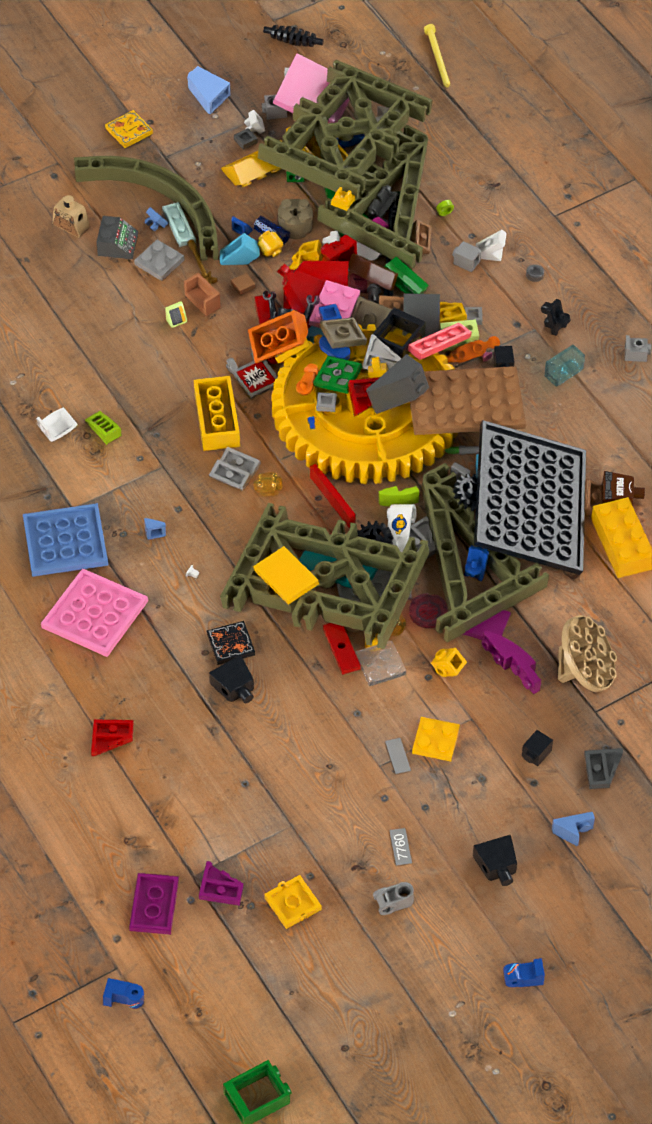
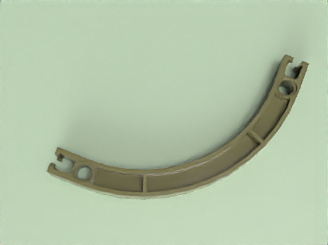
(159, 179)

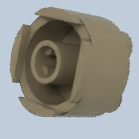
(296, 217)

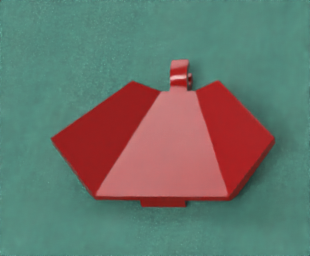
(310, 280)

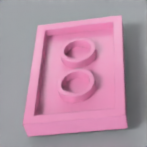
(338, 294)

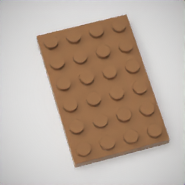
(466, 397)

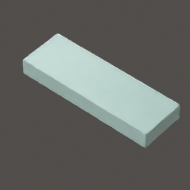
(178, 224)

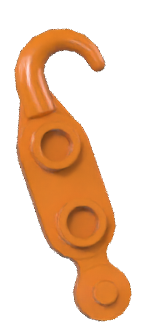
(472, 350)

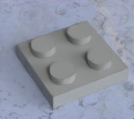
(159, 260)

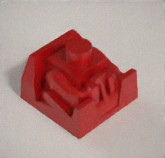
(339, 250)

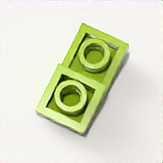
(393, 496)

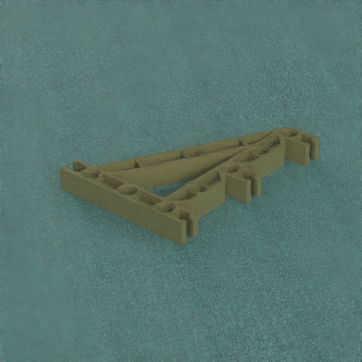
(407, 162)
(443, 516)

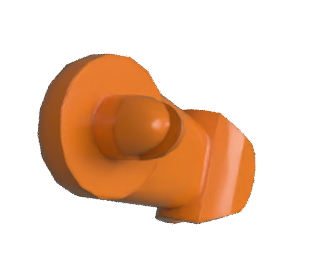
(306, 385)

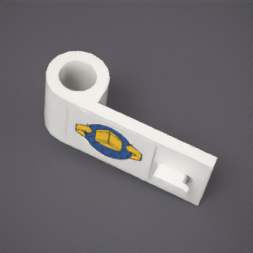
(399, 522)

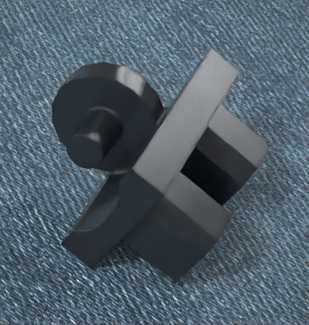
(555, 317)

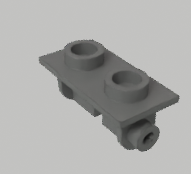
(379, 207)

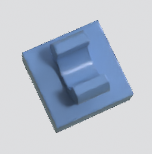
(156, 218)

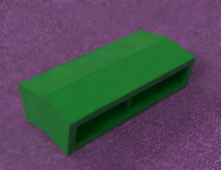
(407, 279)

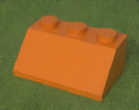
(278, 335)

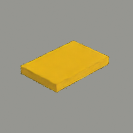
(286, 575)

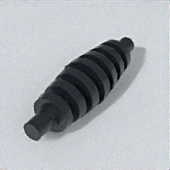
(293, 35)

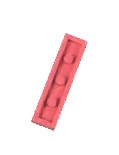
(439, 341)

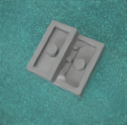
(235, 468)

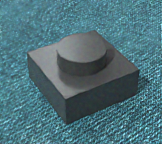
(245, 138)

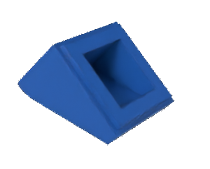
(240, 226)

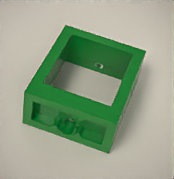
(241, 1081)

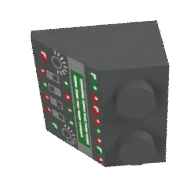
(116, 238)

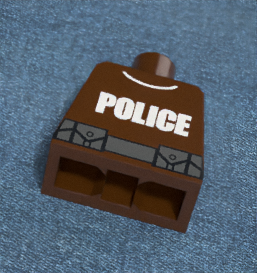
(620, 486)

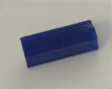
(263, 224)

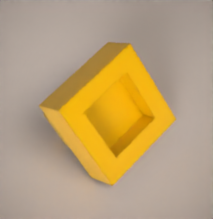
(343, 199)
(377, 368)

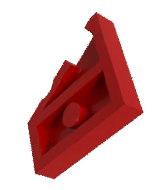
(359, 395)
(110, 735)

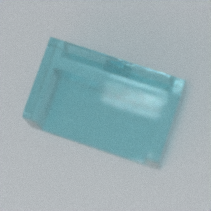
(564, 365)

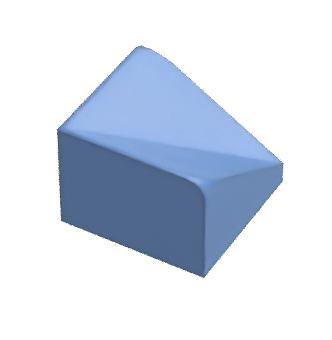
(154, 528)

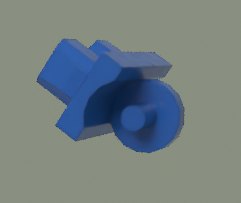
(476, 562)

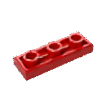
(341, 648)

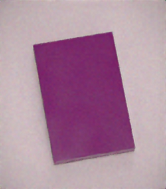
(154, 903)

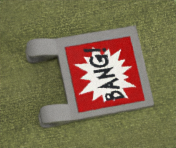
(253, 377)

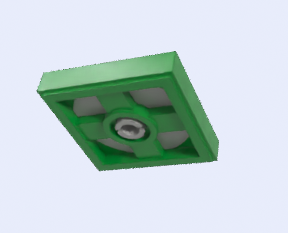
(336, 374)

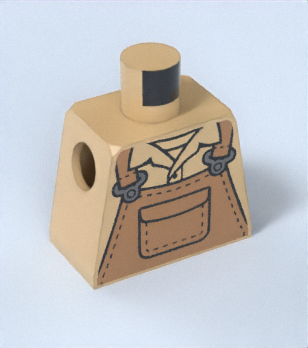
(71, 216)

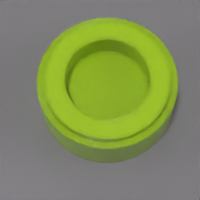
(445, 207)

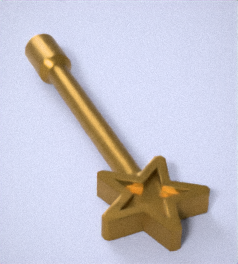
(207, 276)

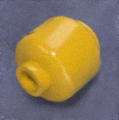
(270, 244)

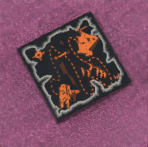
(230, 642)

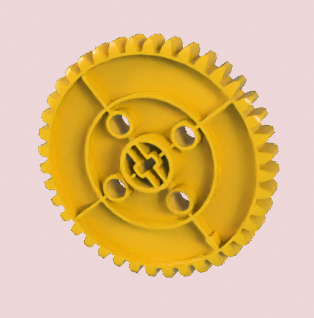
(349, 445)

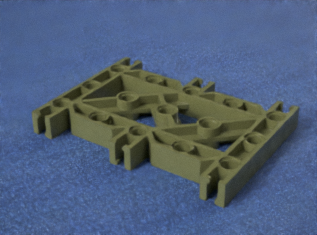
(313, 121)
(371, 614)

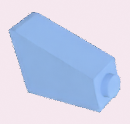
(208, 88)

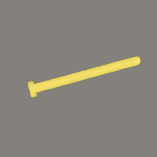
(430, 30)

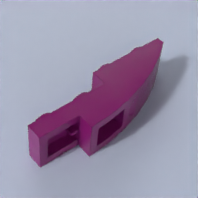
(511, 655)

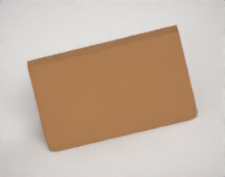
(421, 235)
(593, 496)

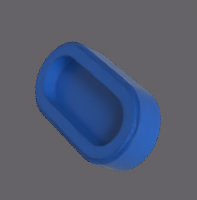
(342, 353)

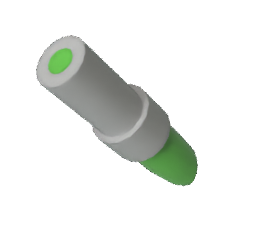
(462, 450)

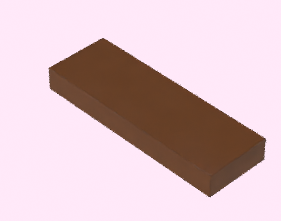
(372, 271)

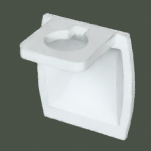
(57, 424)

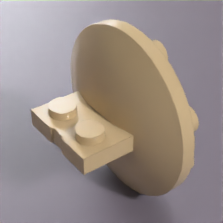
(586, 655)

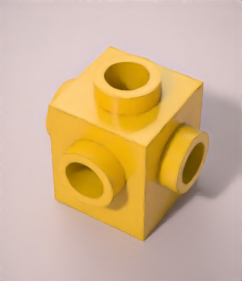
(448, 662)

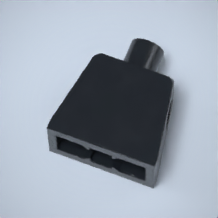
(233, 680)
(497, 859)

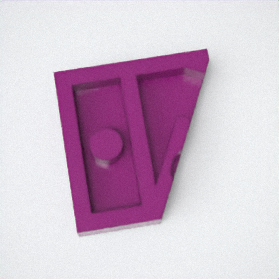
(220, 887)

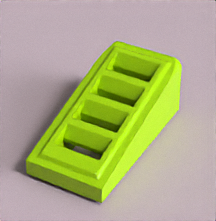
(108, 436)

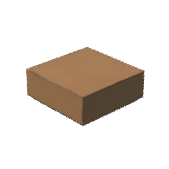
(243, 283)

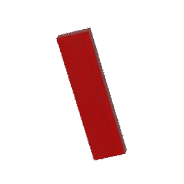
(332, 495)

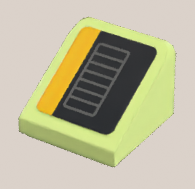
(176, 314)

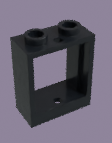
(404, 322)

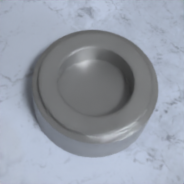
(535, 273)

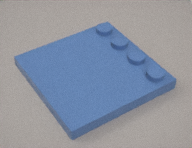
(65, 540)

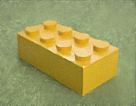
(216, 413)
(622, 537)

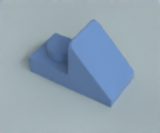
(569, 826)

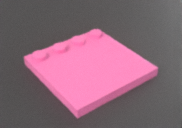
(307, 81)
(94, 612)

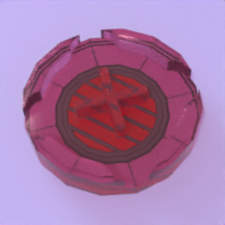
(426, 609)

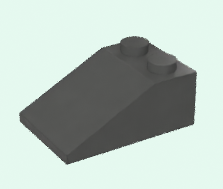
(398, 385)

